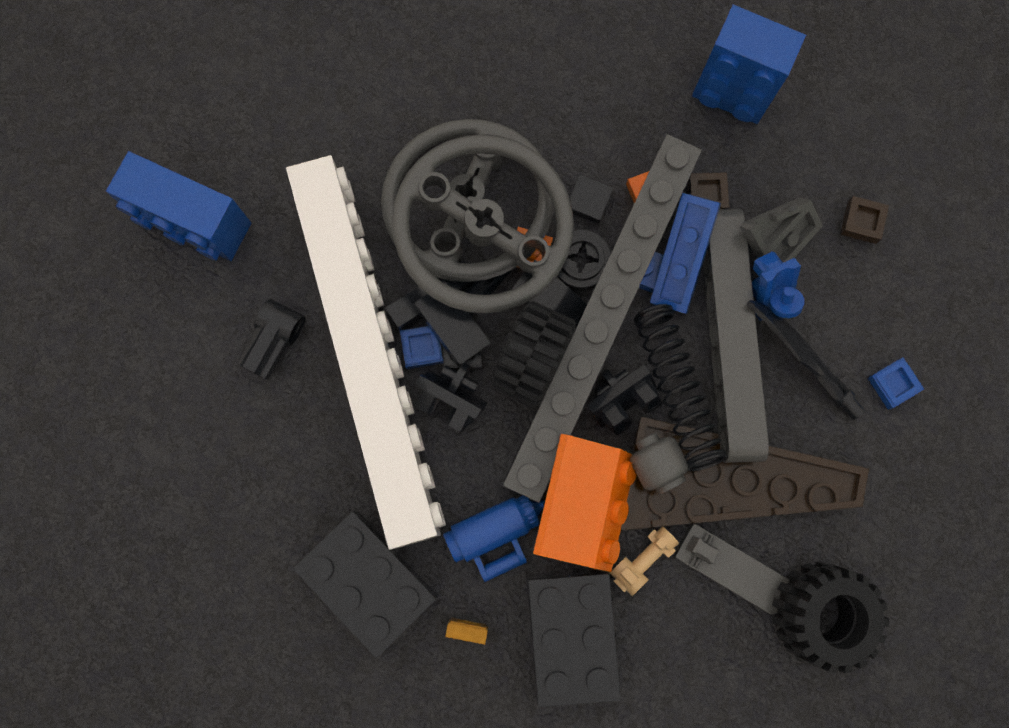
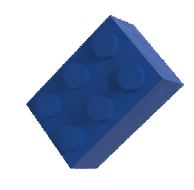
(748, 65)
(178, 207)

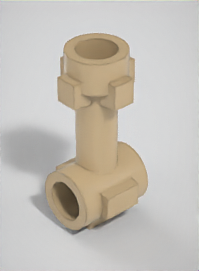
(630, 574)

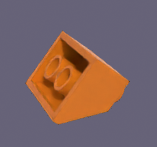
(585, 504)

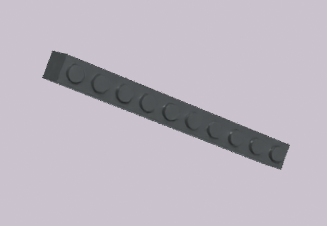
(602, 317)

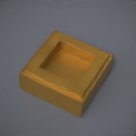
(467, 631)

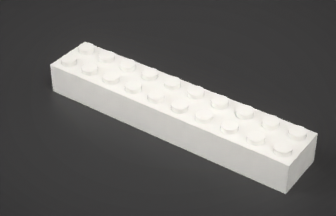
(363, 353)

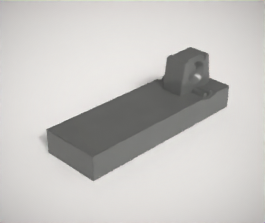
(730, 568)

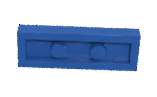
(685, 252)

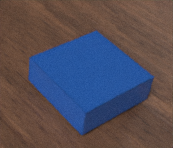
(420, 347)
(895, 383)

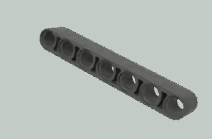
(734, 342)

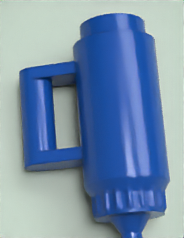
(491, 530)

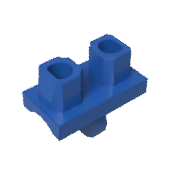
(777, 285)

